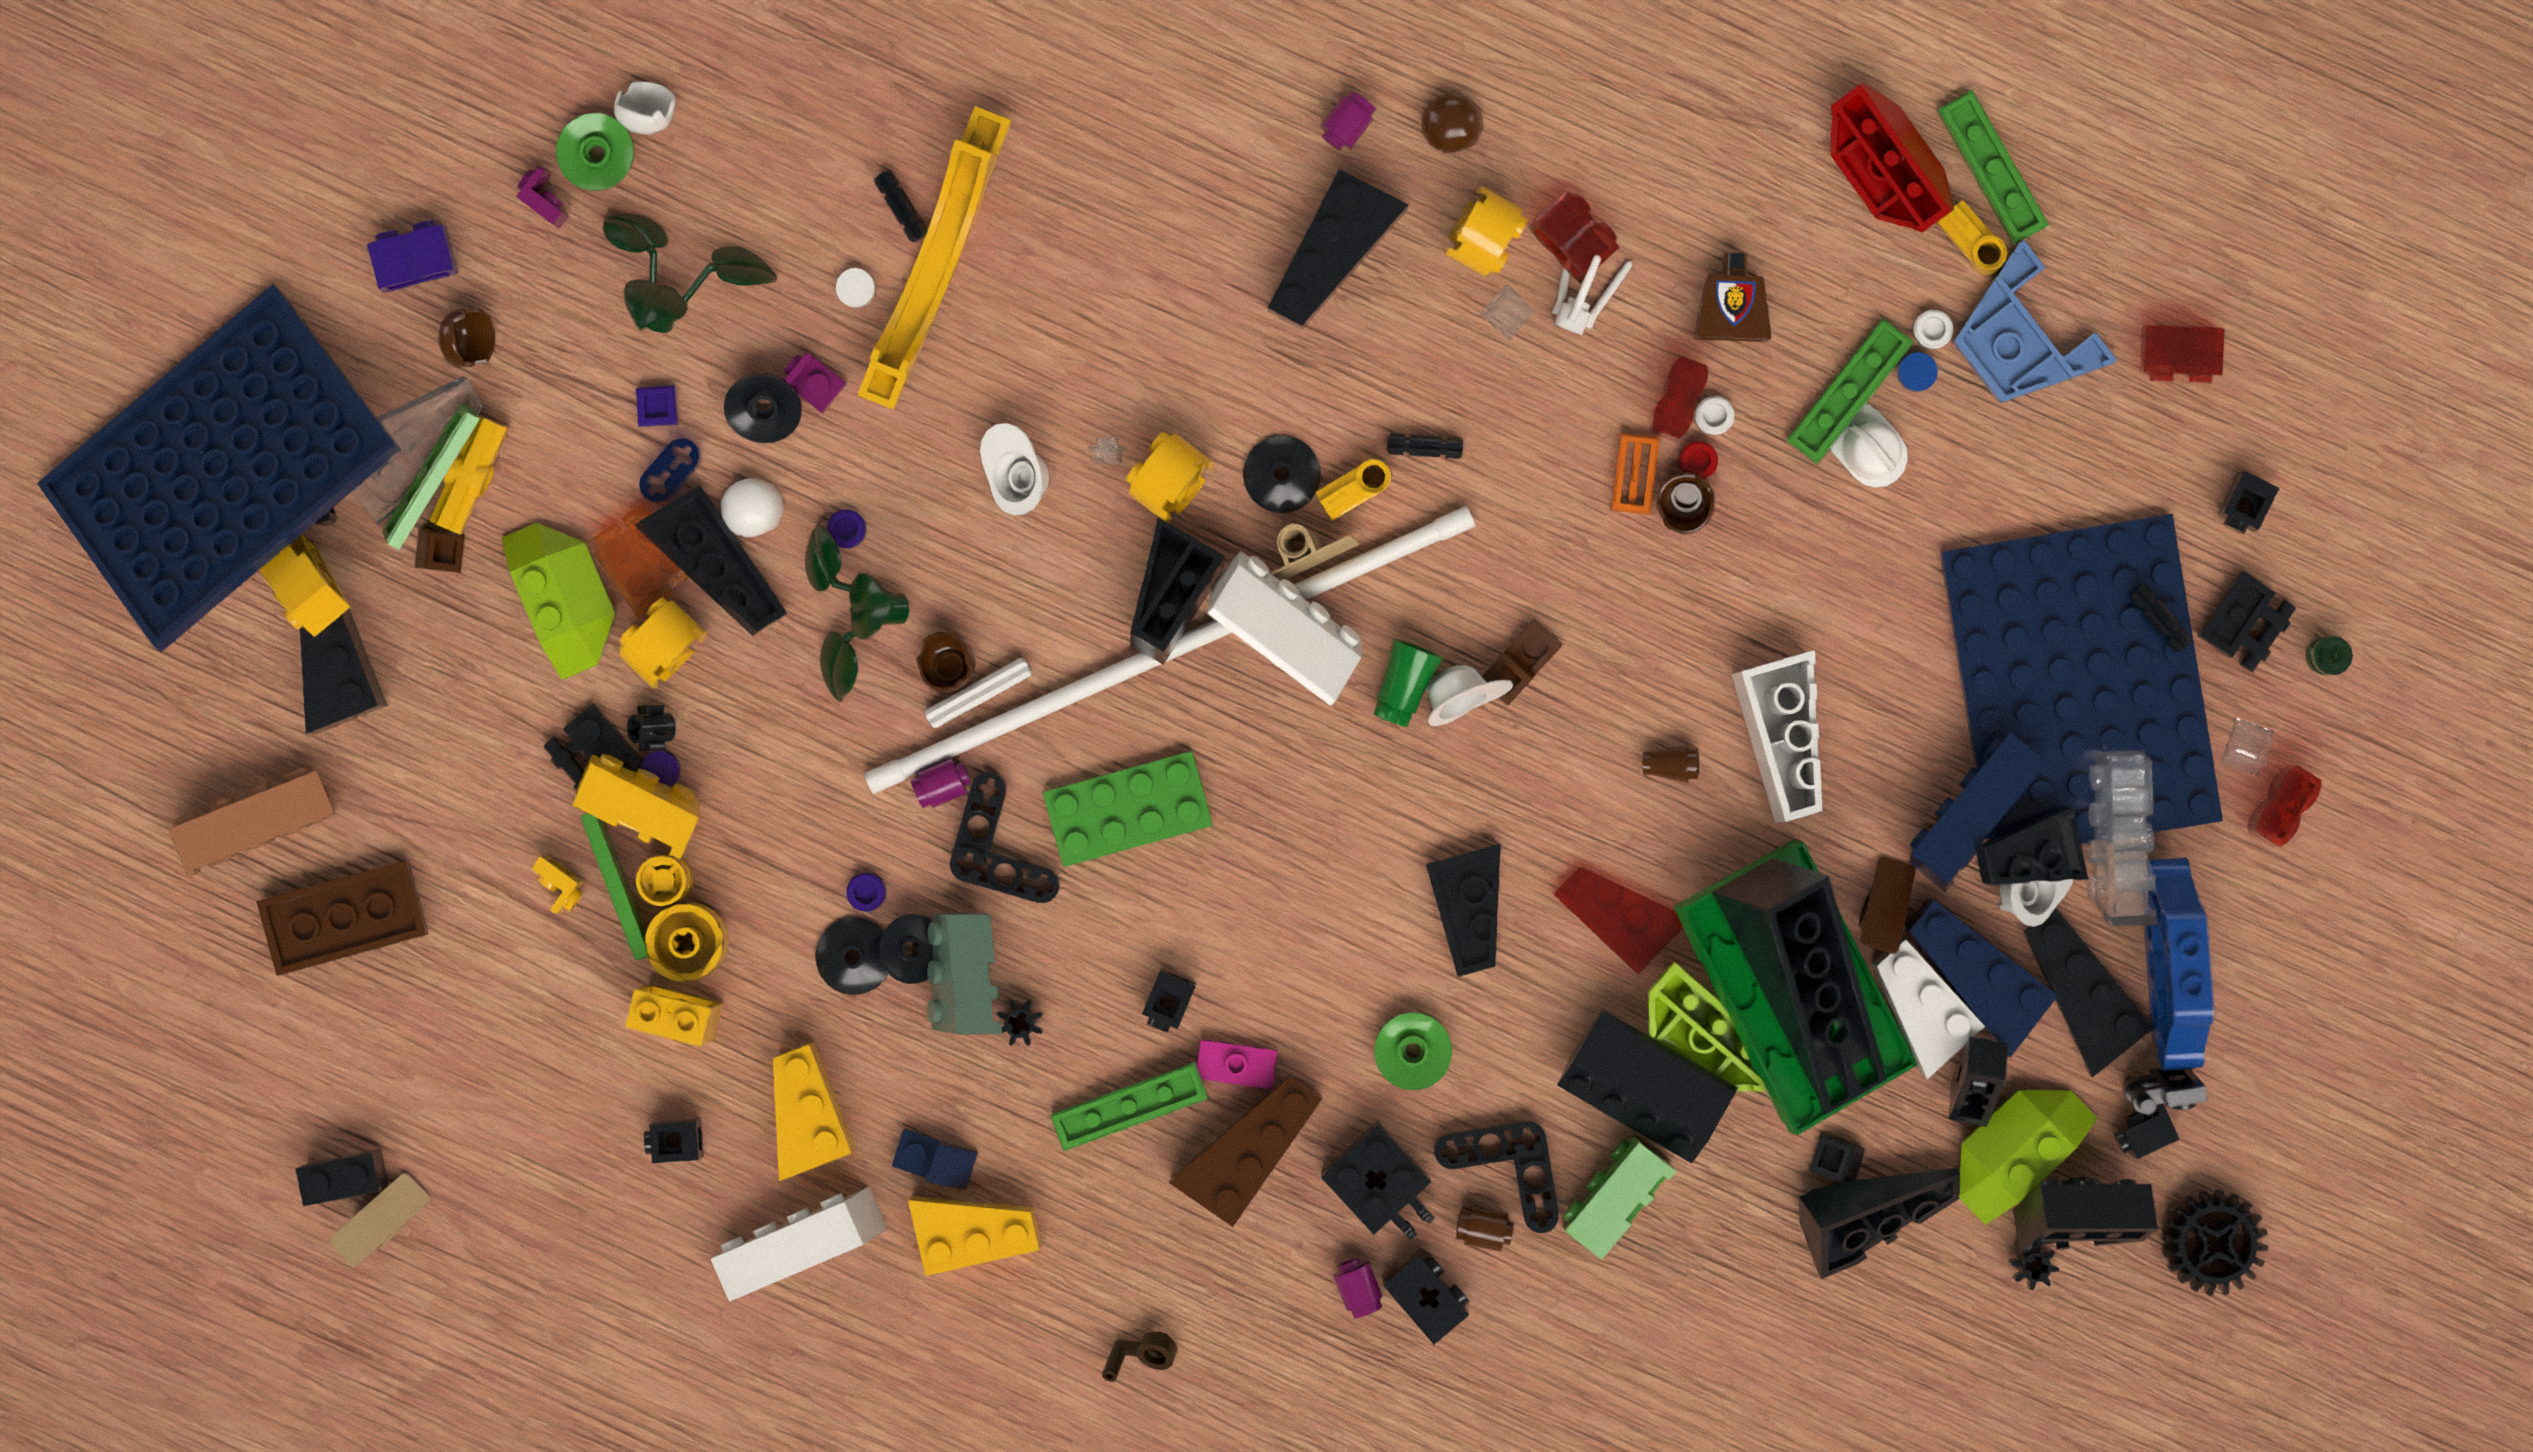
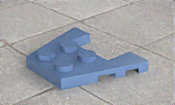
(2008, 344)

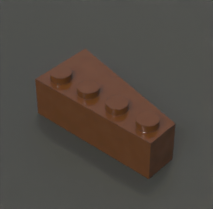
(1244, 1155)

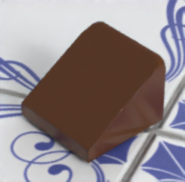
(439, 551)

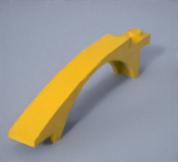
(952, 221)

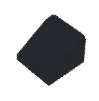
(1837, 1159)

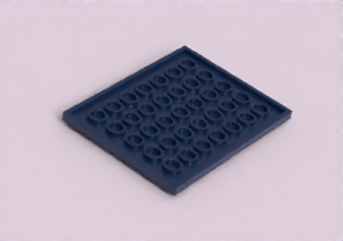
(218, 467)
(2078, 669)

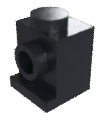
(2260, 497)
(1168, 985)
(2146, 1132)
(691, 1144)

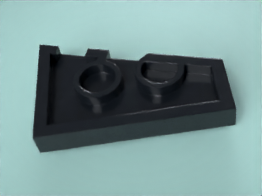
(2034, 851)
(1468, 906)

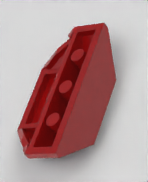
(1888, 160)

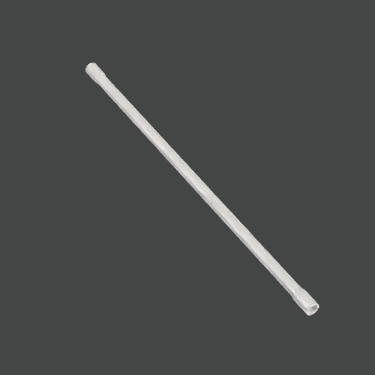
(899, 769)

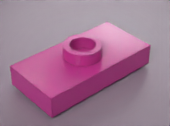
(1237, 1064)

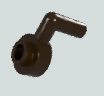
(1153, 1350)

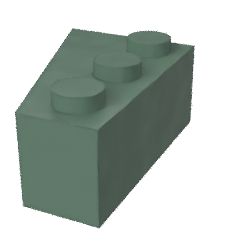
(961, 974)

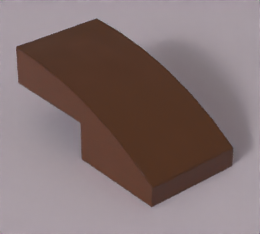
(1523, 659)

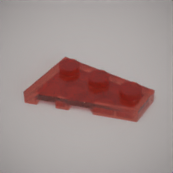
(1620, 917)

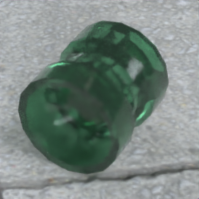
(2322, 658)

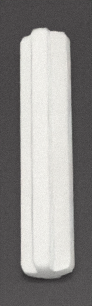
(978, 692)

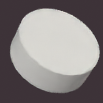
(855, 288)
(1932, 329)
(1714, 415)

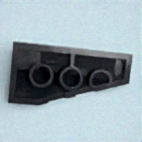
(1858, 1214)

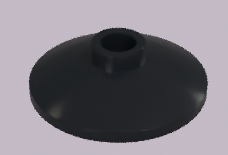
(759, 421)
(1287, 494)
(831, 956)

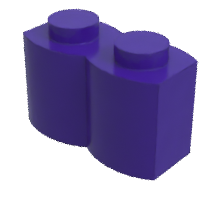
(412, 257)

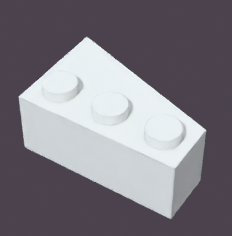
(1926, 1008)

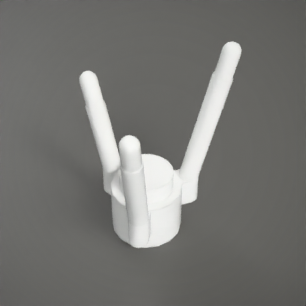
(1574, 313)

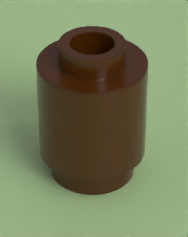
(1484, 1228)

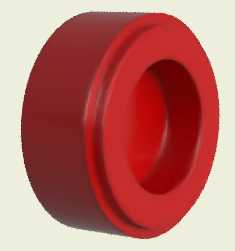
(1698, 458)

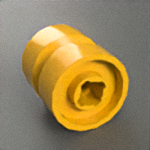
(664, 880)

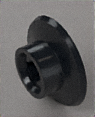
(907, 968)

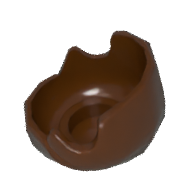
(1452, 123)
(467, 337)
(1686, 502)
(946, 662)

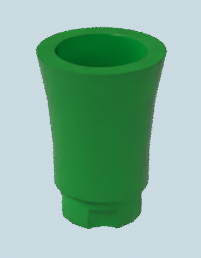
(1405, 681)

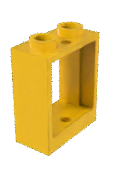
(663, 1014)

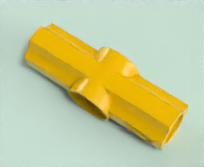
(469, 476)

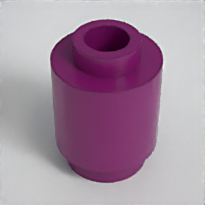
(1347, 121)
(941, 783)
(1358, 1287)

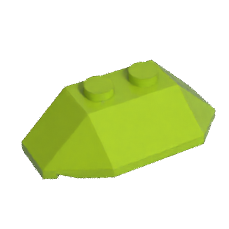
(561, 596)
(1696, 1025)
(2019, 1148)

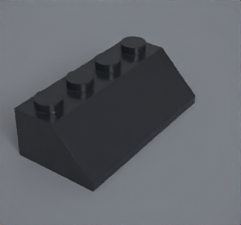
(1647, 1086)

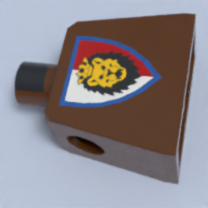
(1733, 305)

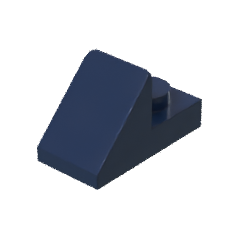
(934, 1159)

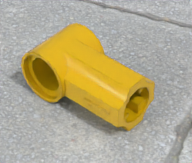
(1971, 234)
(1351, 490)

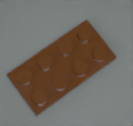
(342, 917)

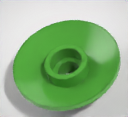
(578, 141)
(1418, 1071)

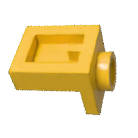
(555, 876)

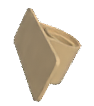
(1310, 555)
(379, 1220)

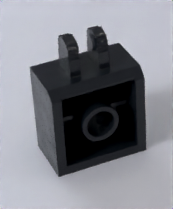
(1375, 1203)

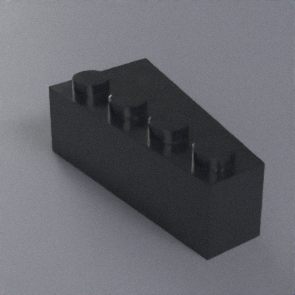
(1337, 241)

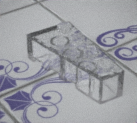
(2121, 838)

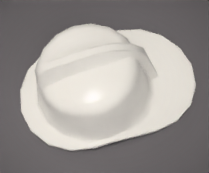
(1872, 449)
(1013, 469)
(1459, 691)
(2033, 900)

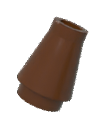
(1673, 763)

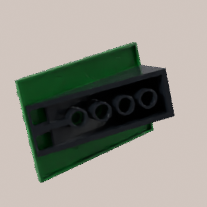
(1795, 986)

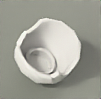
(645, 107)
(752, 507)

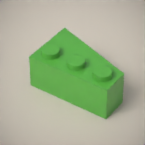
(1616, 1196)

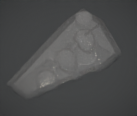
(416, 430)

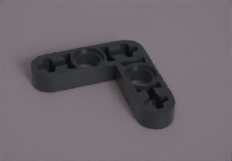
(981, 848)
(1522, 1158)

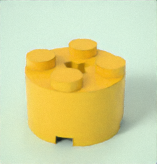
(1485, 232)
(1169, 476)
(661, 642)
(665, 947)

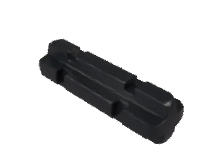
(901, 206)
(1425, 445)
(2160, 618)

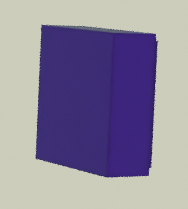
(657, 406)

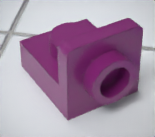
(546, 204)
(813, 381)

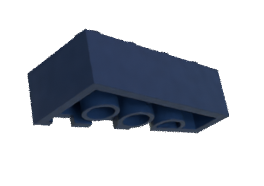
(1976, 811)
(1982, 976)

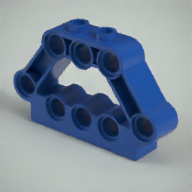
(2178, 967)

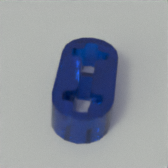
(663, 464)

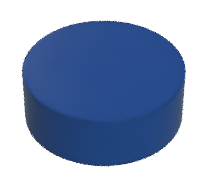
(1917, 372)

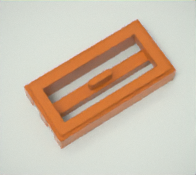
(1630, 507)

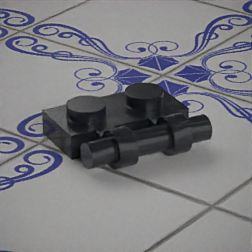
(2236, 616)
(593, 736)
(2175, 1088)

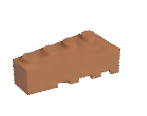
(250, 821)

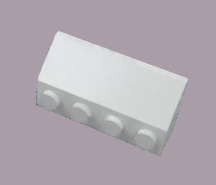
(1285, 626)

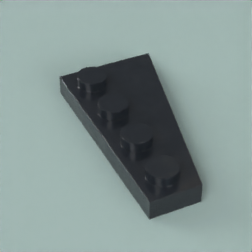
(709, 553)
(2090, 1000)

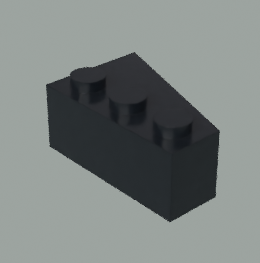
(1172, 589)
(337, 676)
(2085, 1213)

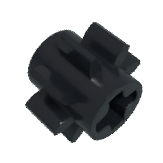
(651, 727)
(1030, 1018)
(2039, 1274)

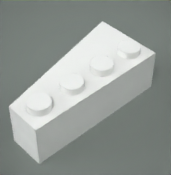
(1784, 732)
(799, 1244)

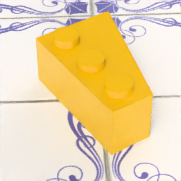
(305, 586)
(638, 802)
(806, 1113)
(966, 1233)

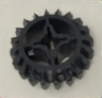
(2226, 1229)

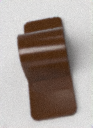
(1887, 905)

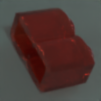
(1573, 234)
(2182, 351)
(1681, 388)
(2279, 815)

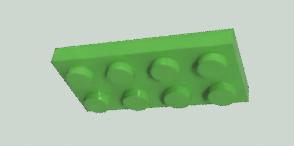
(1127, 808)

